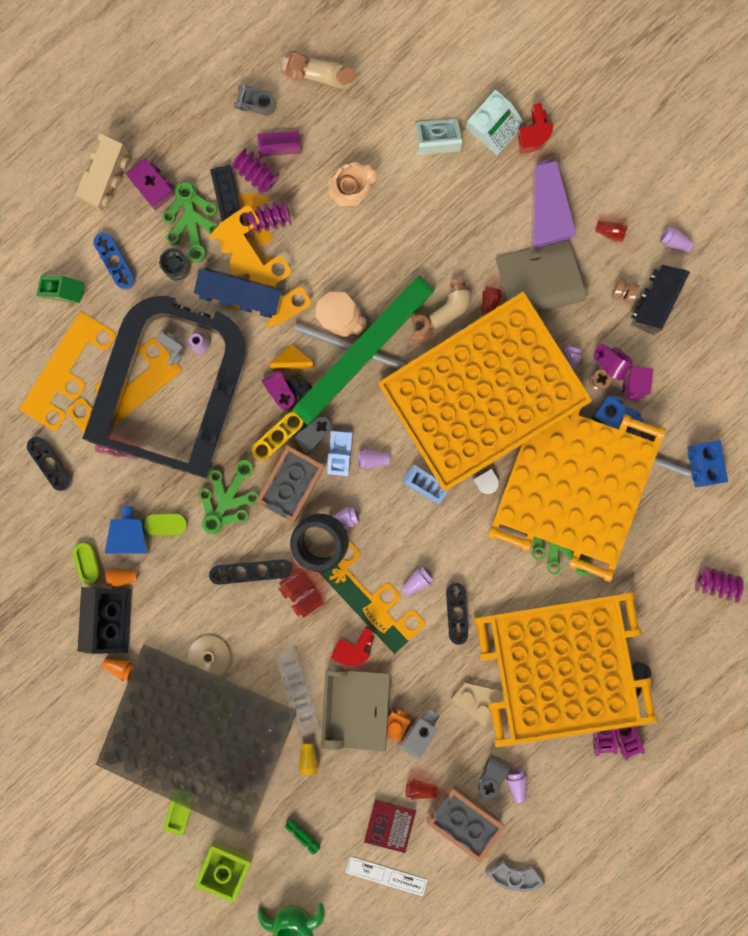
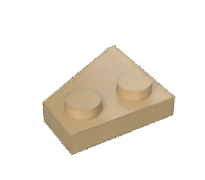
(475, 700)

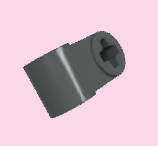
(251, 98)
(310, 437)
(493, 773)

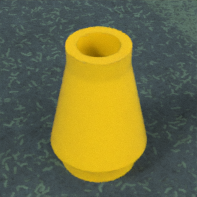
(308, 762)

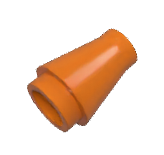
(117, 577)
(119, 668)

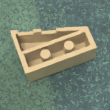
(103, 173)

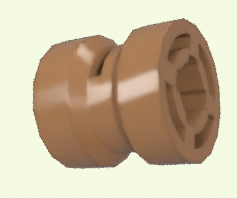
(621, 292)

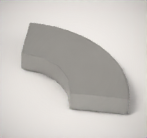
(515, 878)

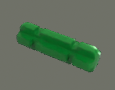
(302, 836)

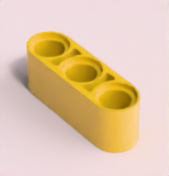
(268, 440)

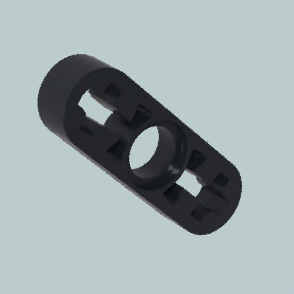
(44, 448)
(463, 629)

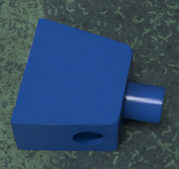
(127, 534)

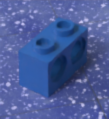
(620, 410)
(712, 462)

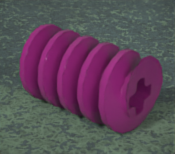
(254, 172)
(269, 216)
(720, 582)

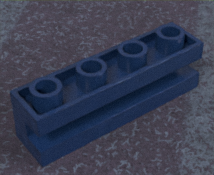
(238, 291)

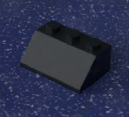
(659, 298)
(104, 620)

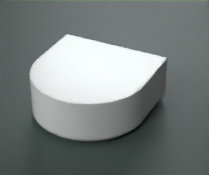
(487, 482)

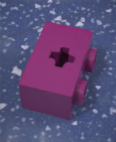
(142, 174)

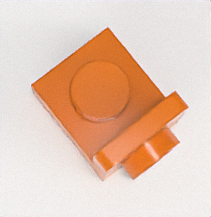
(397, 724)

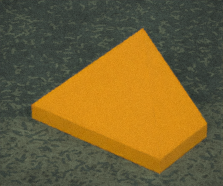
(291, 359)

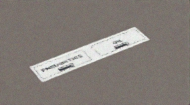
(386, 876)

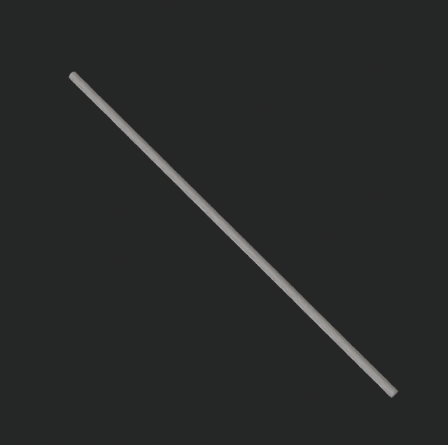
(398, 364)

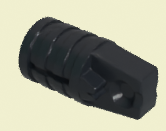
(299, 385)

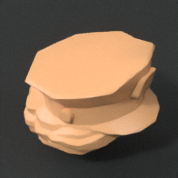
(352, 183)
(340, 314)

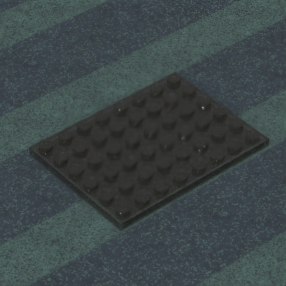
(196, 739)

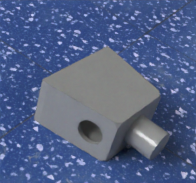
(412, 741)

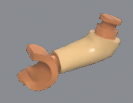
(322, 71)
(457, 305)

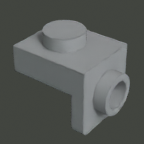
(170, 343)

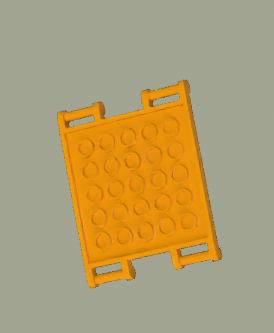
(579, 488)
(565, 670)

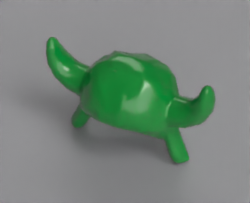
(292, 921)

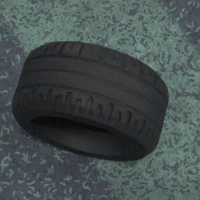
(305, 557)

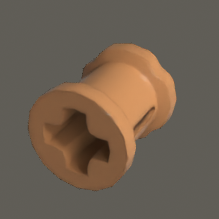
(600, 386)

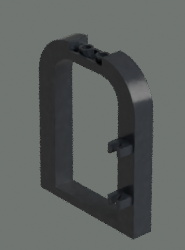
(120, 368)

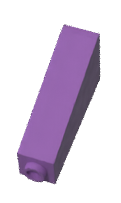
(551, 211)

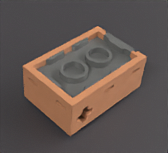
(290, 484)
(465, 823)

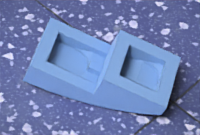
(339, 452)

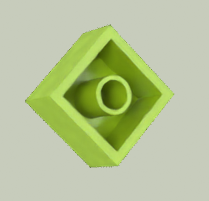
(223, 871)

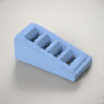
(422, 473)

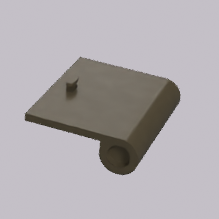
(545, 276)
(350, 709)

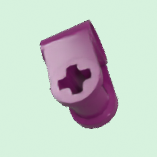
(613, 361)
(278, 387)
(605, 742)
(629, 743)

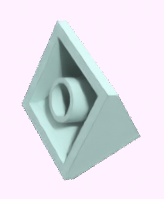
(438, 136)

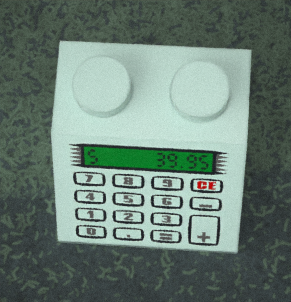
(495, 122)

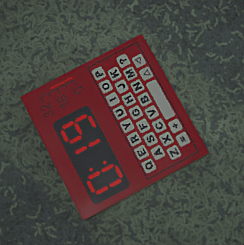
(390, 826)

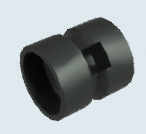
(174, 264)

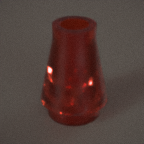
(612, 230)
(490, 299)
(418, 790)

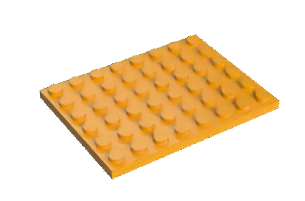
(484, 391)

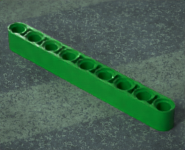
(363, 350)

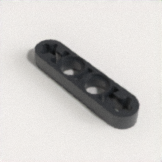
(250, 571)

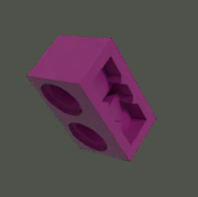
(637, 383)

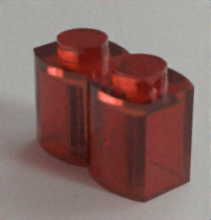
(301, 592)

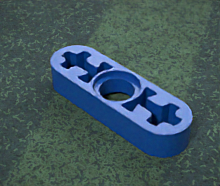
(111, 245)

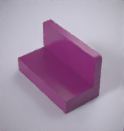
(279, 143)

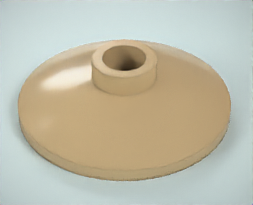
(216, 648)

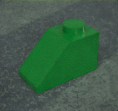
(60, 289)

